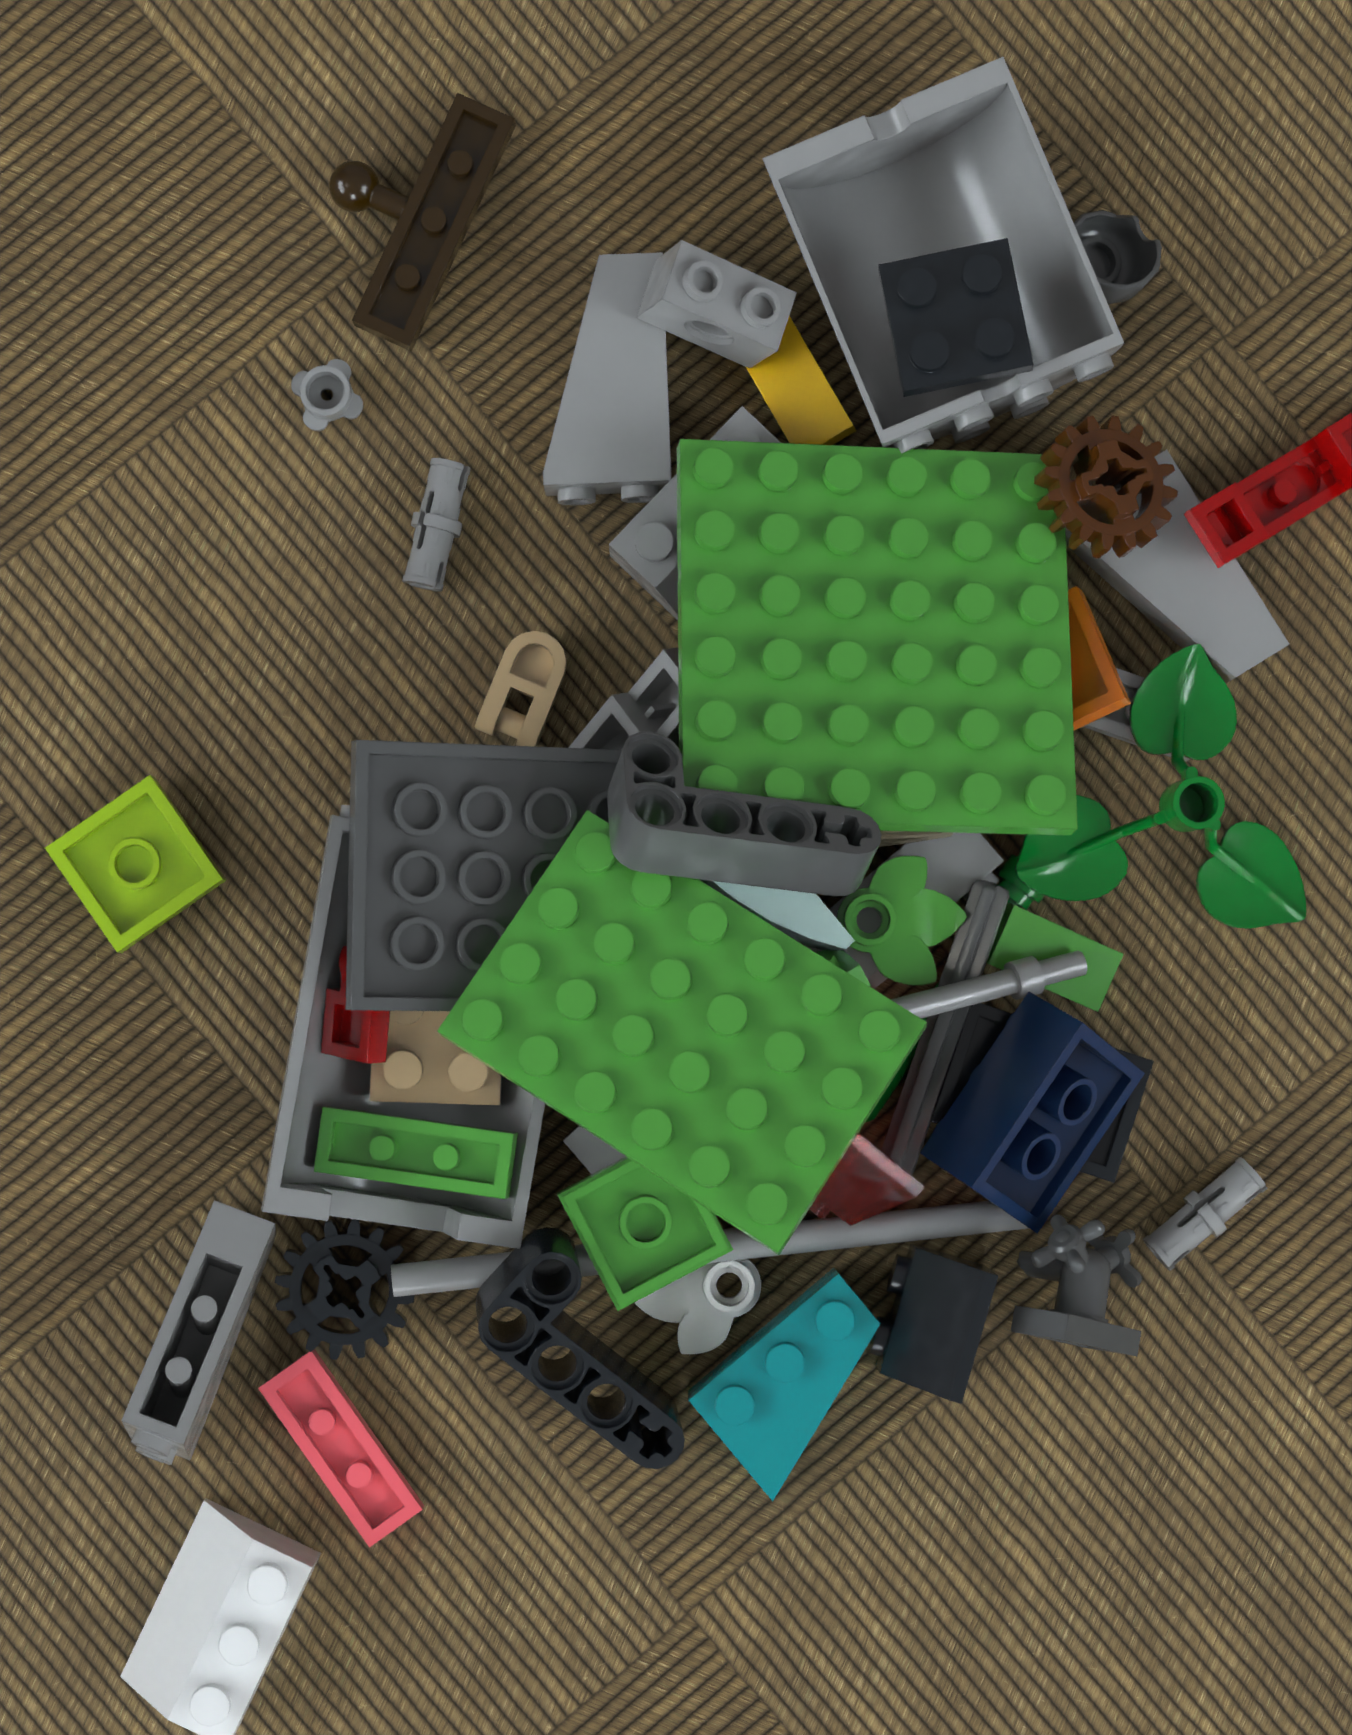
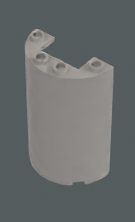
(327, 1080)

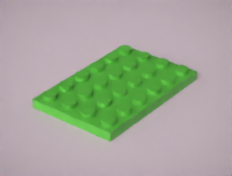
(683, 1033)

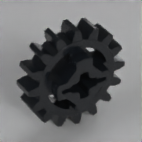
(321, 1305)

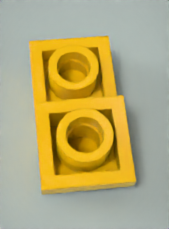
(800, 393)

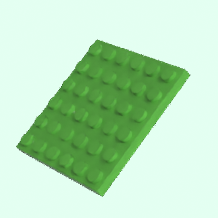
(876, 634)

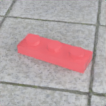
(341, 1447)

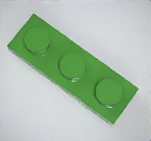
(416, 1152)

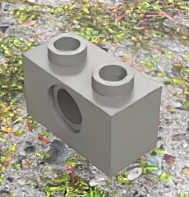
(716, 304)

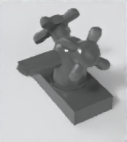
(1082, 1287)

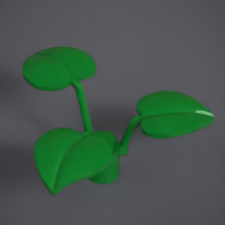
(1191, 714)

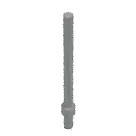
(1015, 980)

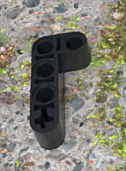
(587, 1363)

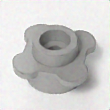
(331, 377)

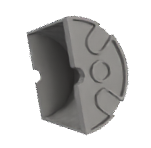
(931, 179)

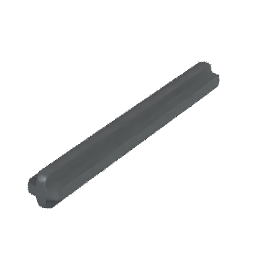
(944, 1030)

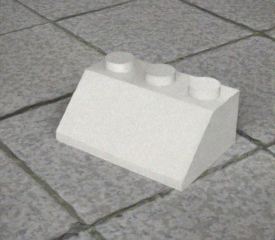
(218, 1620)

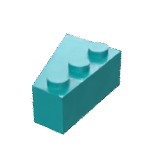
(785, 1378)

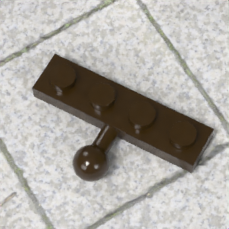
(429, 220)

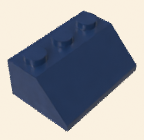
(1033, 1111)

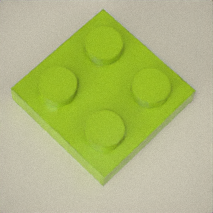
(135, 864)

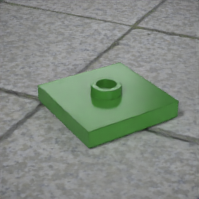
(640, 1230)

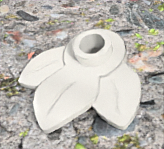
(700, 1308)

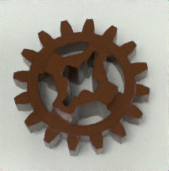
(1099, 511)

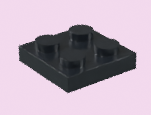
(955, 317)

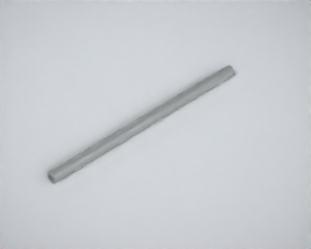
(810, 1236)

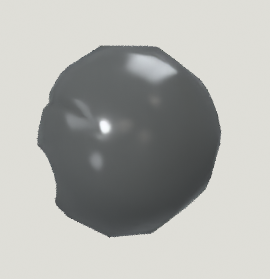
(1118, 253)

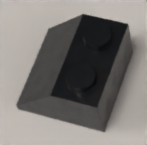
(933, 1321)

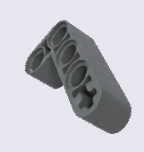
(730, 835)

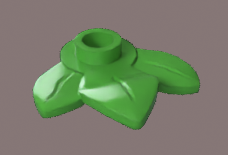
(909, 920)

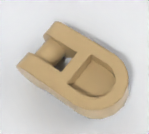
(534, 667)

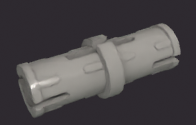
(436, 524)
(1205, 1213)

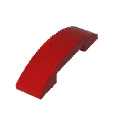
(1275, 495)

